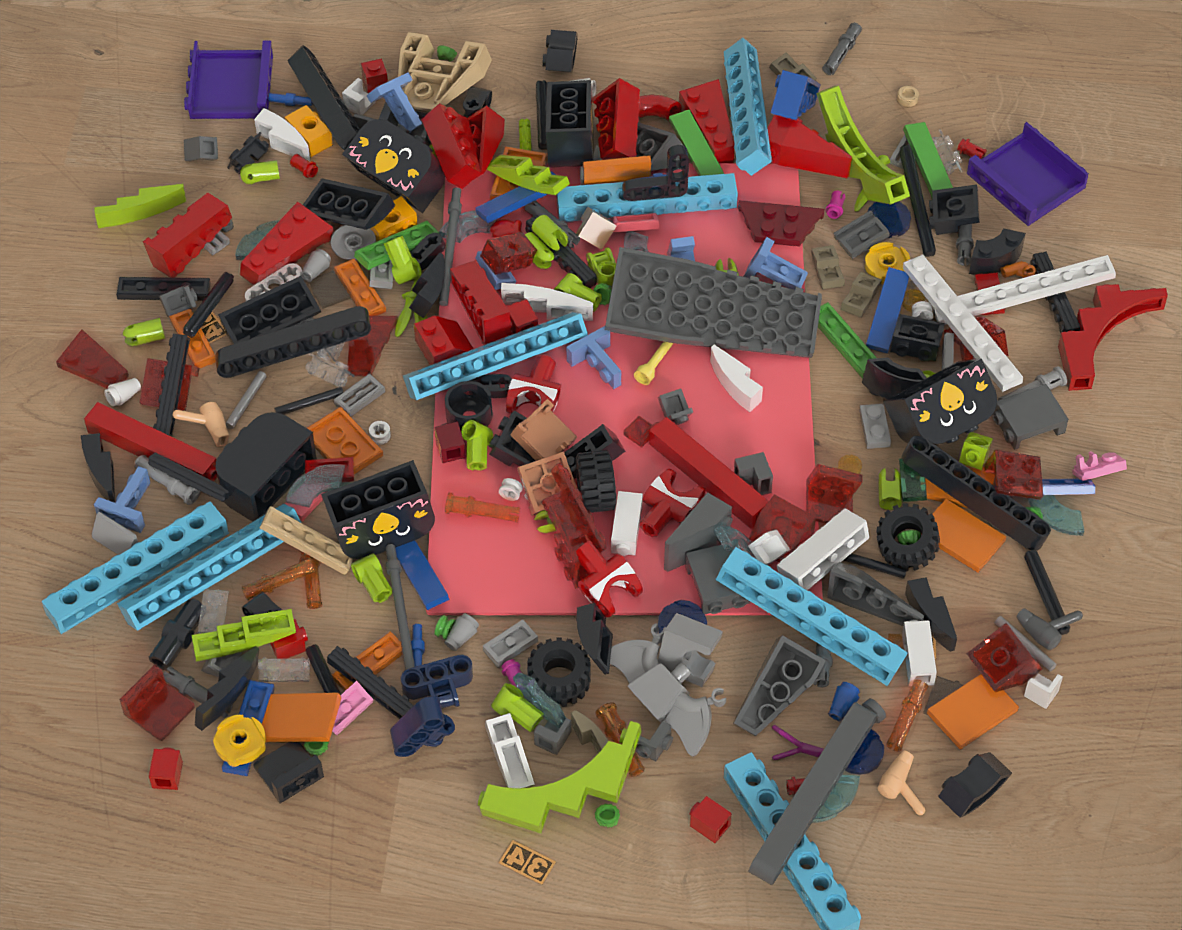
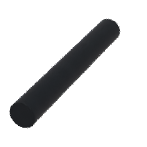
(309, 401)
(876, 565)

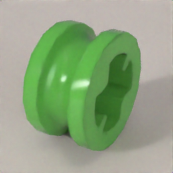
(444, 627)

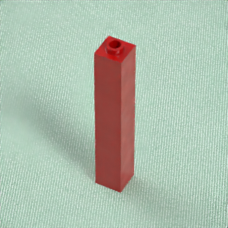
(146, 441)
(707, 470)

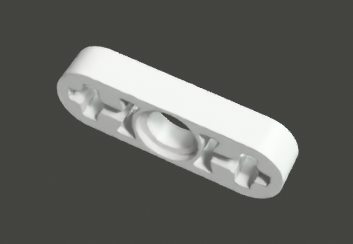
(278, 277)

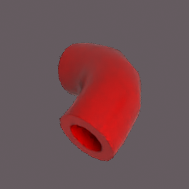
(658, 106)

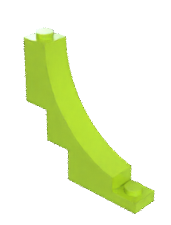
(599, 778)

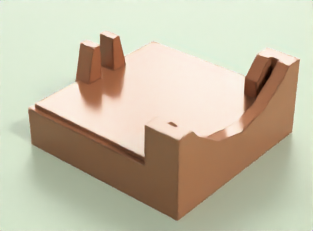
(543, 433)
(539, 481)

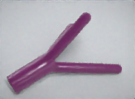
(801, 747)

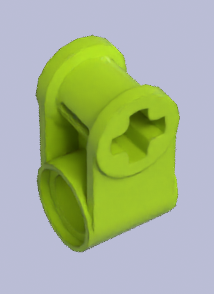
(602, 265)

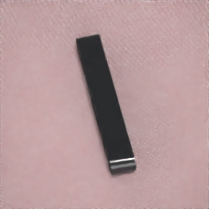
(324, 96)
(293, 342)
(976, 493)

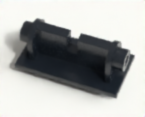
(252, 147)

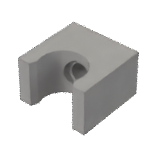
(682, 641)

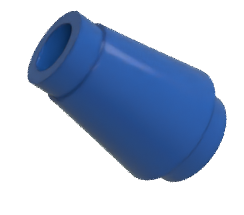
(843, 699)

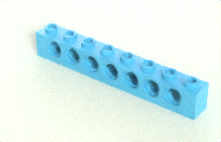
(747, 107)
(703, 194)
(495, 355)
(200, 572)
(130, 577)
(811, 616)
(749, 769)

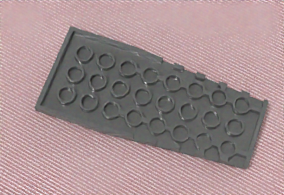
(707, 307)

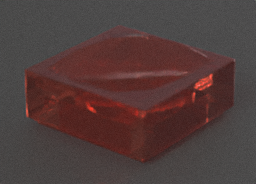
(638, 431)

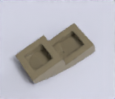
(786, 63)
(827, 267)
(861, 294)
(588, 731)

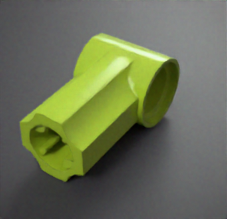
(404, 266)
(573, 285)
(477, 440)
(371, 575)
(511, 701)

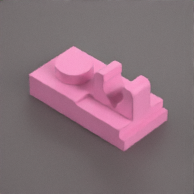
(1098, 467)
(352, 704)

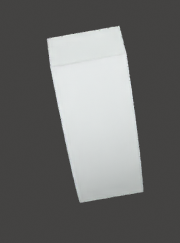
(281, 134)
(736, 379)
(509, 752)

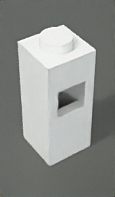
(626, 523)
(920, 656)

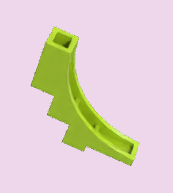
(877, 179)

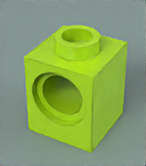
(975, 450)

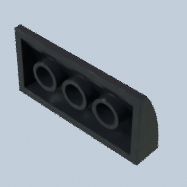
(349, 204)
(270, 311)

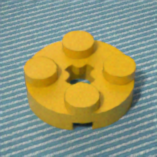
(883, 251)
(239, 753)

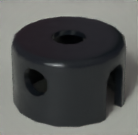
(458, 403)

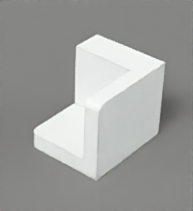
(356, 98)
(769, 547)
(1042, 689)

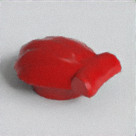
(505, 227)

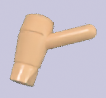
(211, 417)
(894, 782)

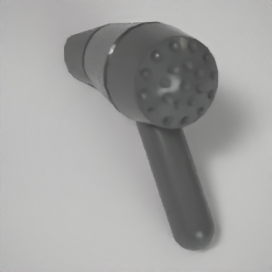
(1046, 632)

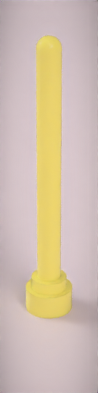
(645, 372)

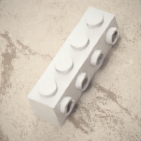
(824, 549)

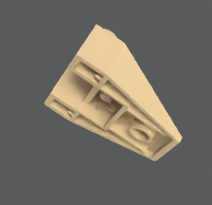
(435, 79)

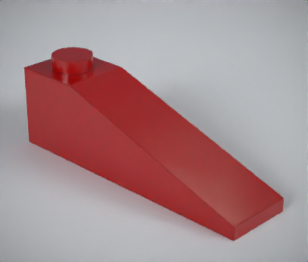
(487, 133)
(802, 148)

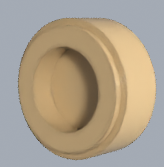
(907, 96)

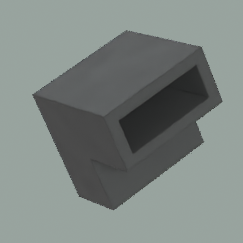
(755, 471)

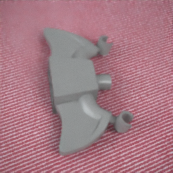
(663, 691)

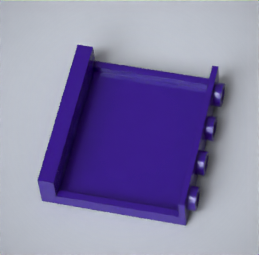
(228, 82)
(1029, 175)

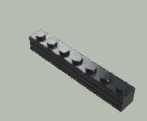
(569, 260)
(1058, 302)
(172, 383)
(373, 685)

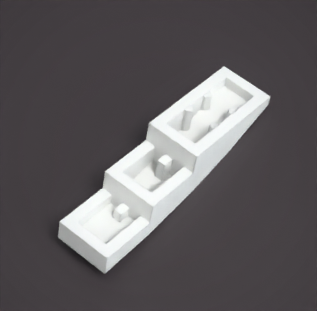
(547, 300)

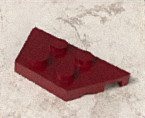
(780, 222)

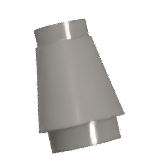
(315, 265)
(461, 631)

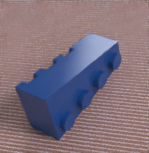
(794, 95)

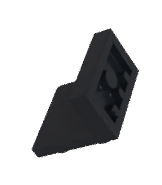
(289, 770)

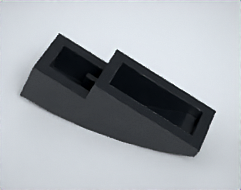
(429, 286)
(99, 465)
(934, 610)
(595, 635)

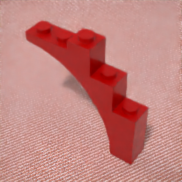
(1110, 309)

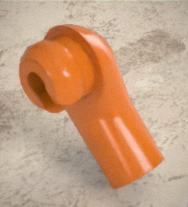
(1019, 268)

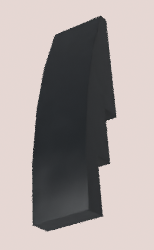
(230, 685)

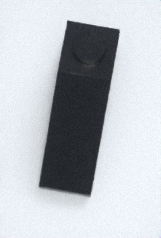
(598, 440)

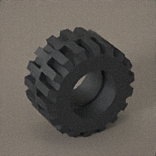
(596, 480)
(903, 519)
(563, 655)

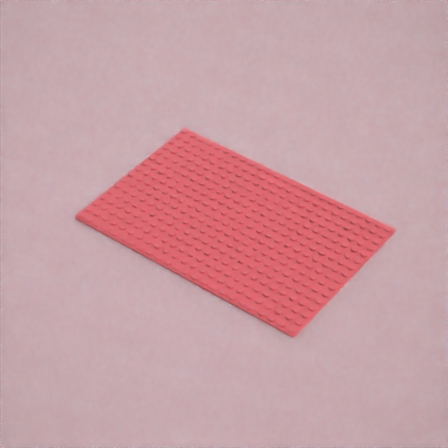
(512, 566)

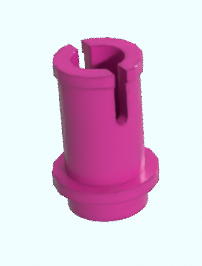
(834, 208)
(510, 669)

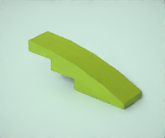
(526, 175)
(147, 204)
(244, 635)

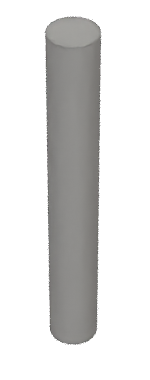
(245, 400)
(1036, 652)

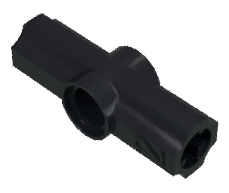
(176, 634)

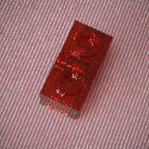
(508, 253)

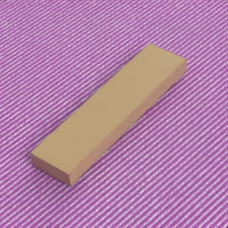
(306, 540)

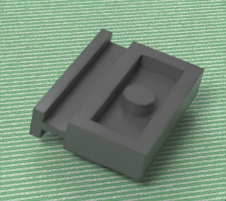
(861, 234)

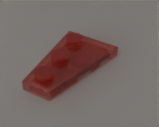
(367, 350)
(90, 361)

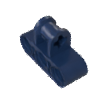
(441, 688)
(421, 726)

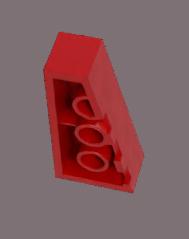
(711, 116)
(617, 119)
(453, 144)
(187, 235)
(287, 242)
(481, 302)

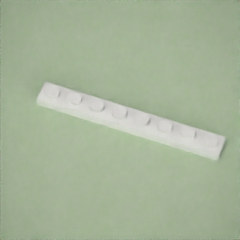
(1036, 286)
(962, 322)

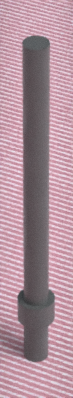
(454, 211)
(394, 569)

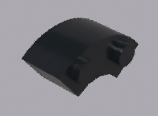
(560, 51)
(996, 252)
(888, 378)
(974, 784)

